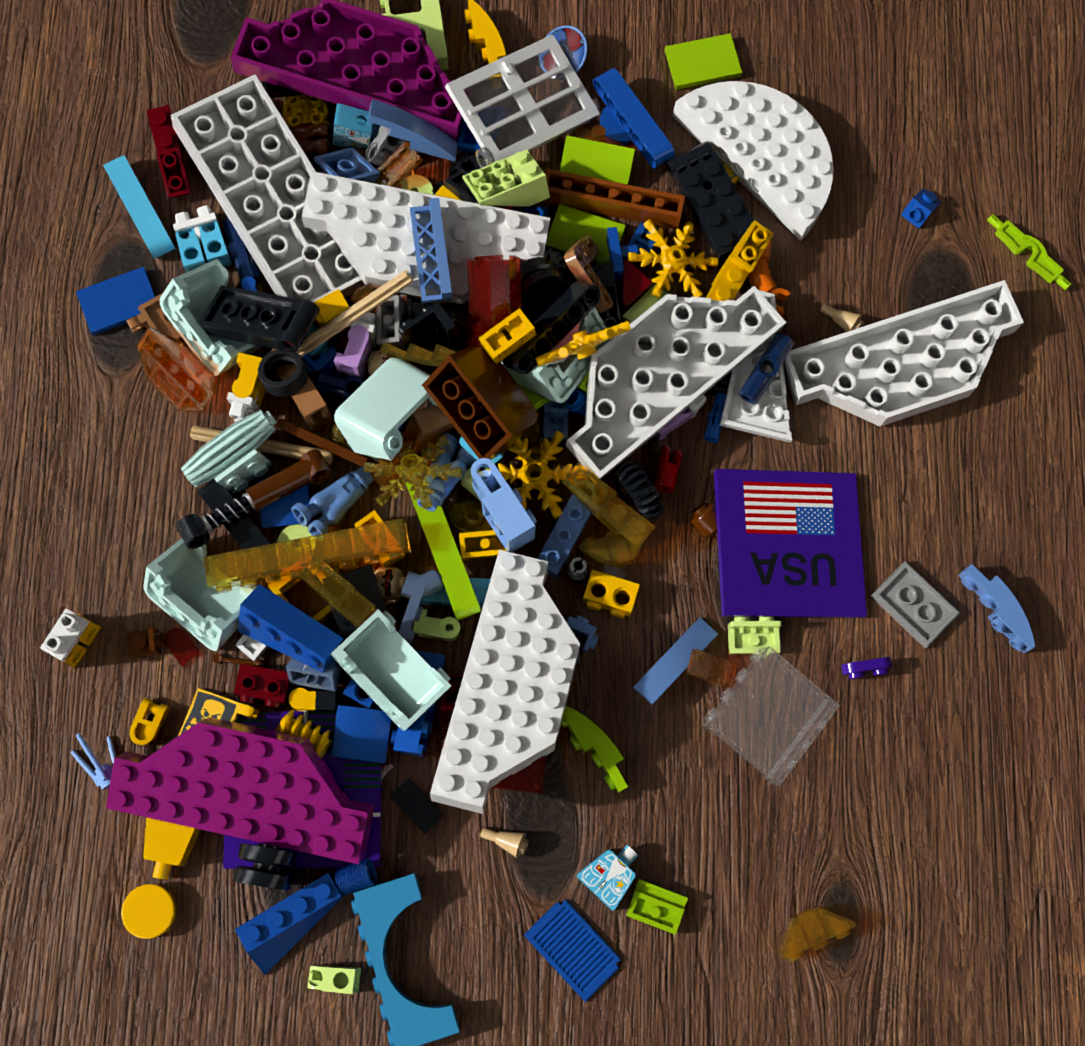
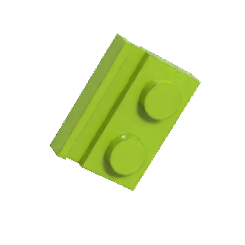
(656, 906)

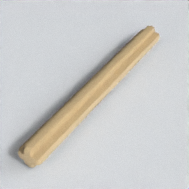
(355, 312)
(268, 446)

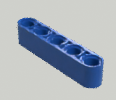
(633, 118)

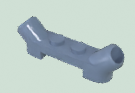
(416, 588)

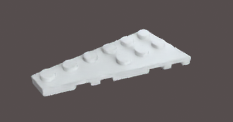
(770, 414)

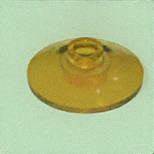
(469, 516)

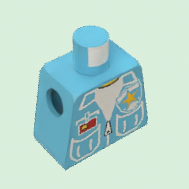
(352, 127)
(609, 876)

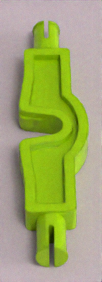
(1039, 260)

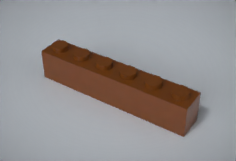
(614, 199)

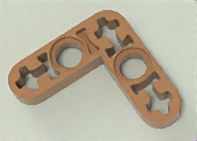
(578, 261)

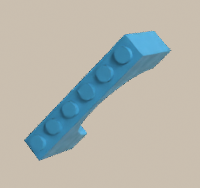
(409, 1020)

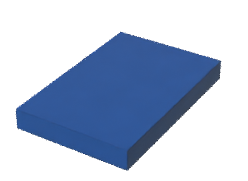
(115, 300)

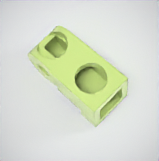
(435, 628)
(334, 979)

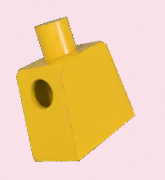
(167, 845)

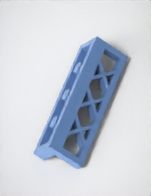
(440, 252)

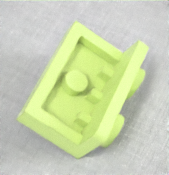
(748, 636)

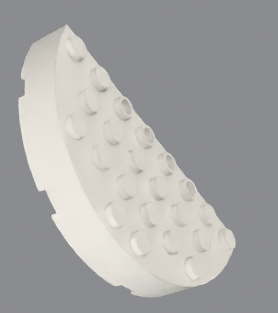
(767, 144)

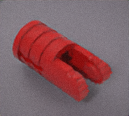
(667, 472)

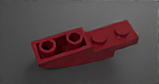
(169, 152)

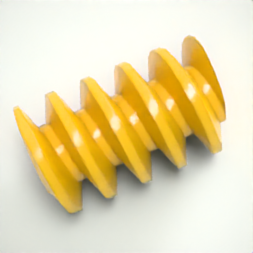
(295, 727)

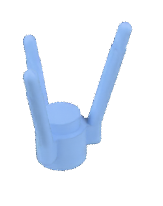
(103, 773)

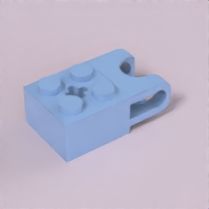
(502, 506)

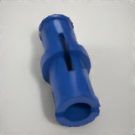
(713, 428)

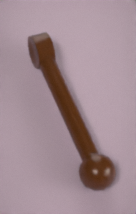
(218, 659)

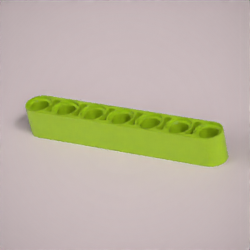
(447, 560)

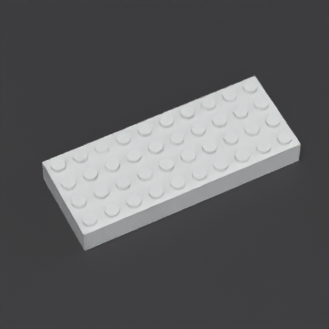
(263, 187)

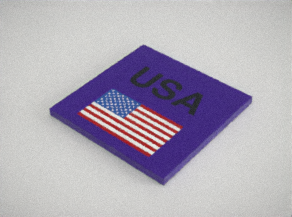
(789, 544)

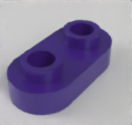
(856, 669)

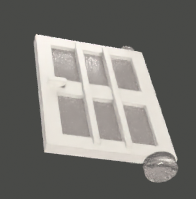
(522, 101)

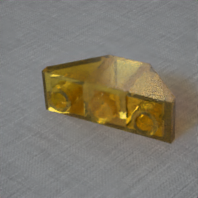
(609, 550)
(812, 930)

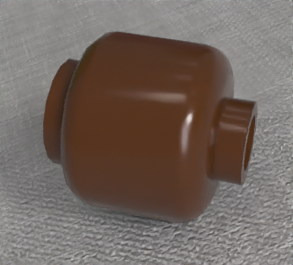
(705, 520)

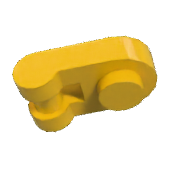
(143, 731)

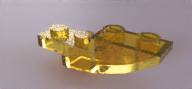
(606, 506)

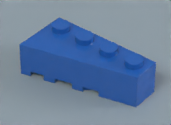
(287, 629)

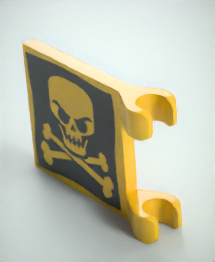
(211, 705)

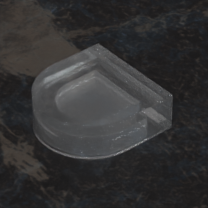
(614, 571)

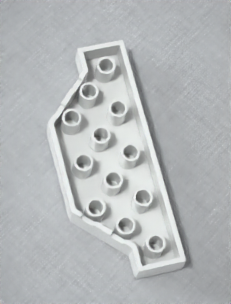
(377, 235)
(906, 360)
(663, 368)
(510, 687)

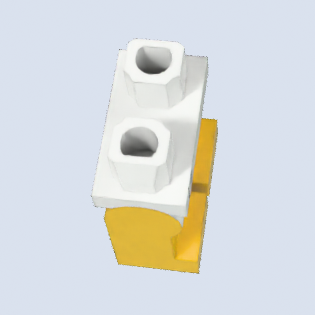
(247, 389)
(66, 634)

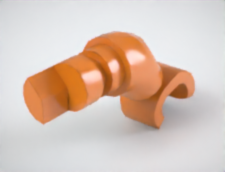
(762, 280)

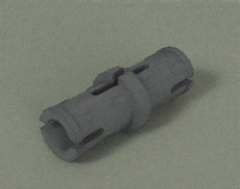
(575, 565)

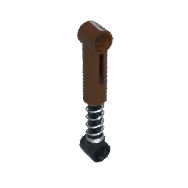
(310, 469)

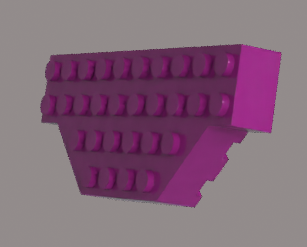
(349, 60)
(244, 787)

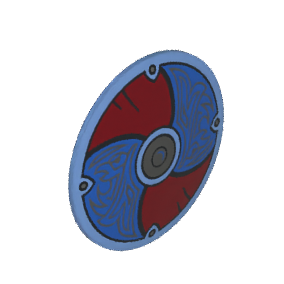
(573, 45)

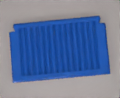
(573, 949)

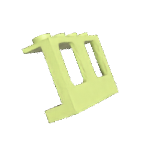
(430, 21)

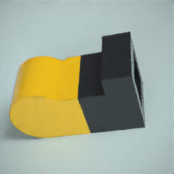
(307, 700)

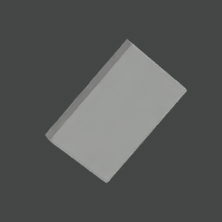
(915, 604)

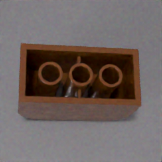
(481, 401)

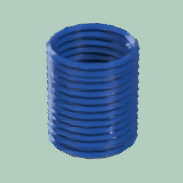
(355, 876)

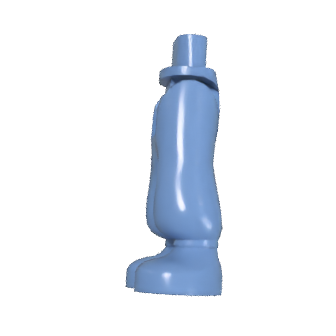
(439, 486)
(332, 502)

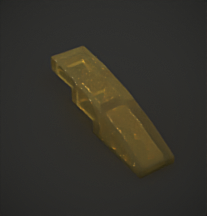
(419, 355)
(337, 592)

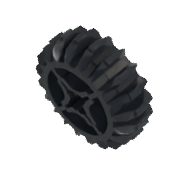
(637, 490)

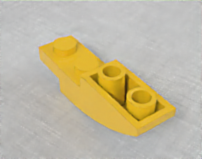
(484, 33)
(740, 263)

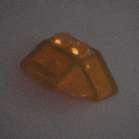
(176, 371)

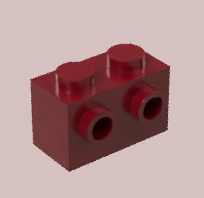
(262, 685)

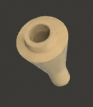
(846, 320)
(510, 841)

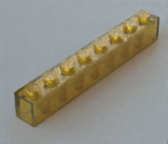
(290, 557)

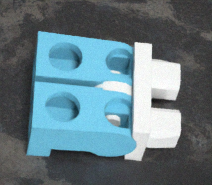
(200, 232)

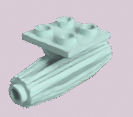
(232, 454)

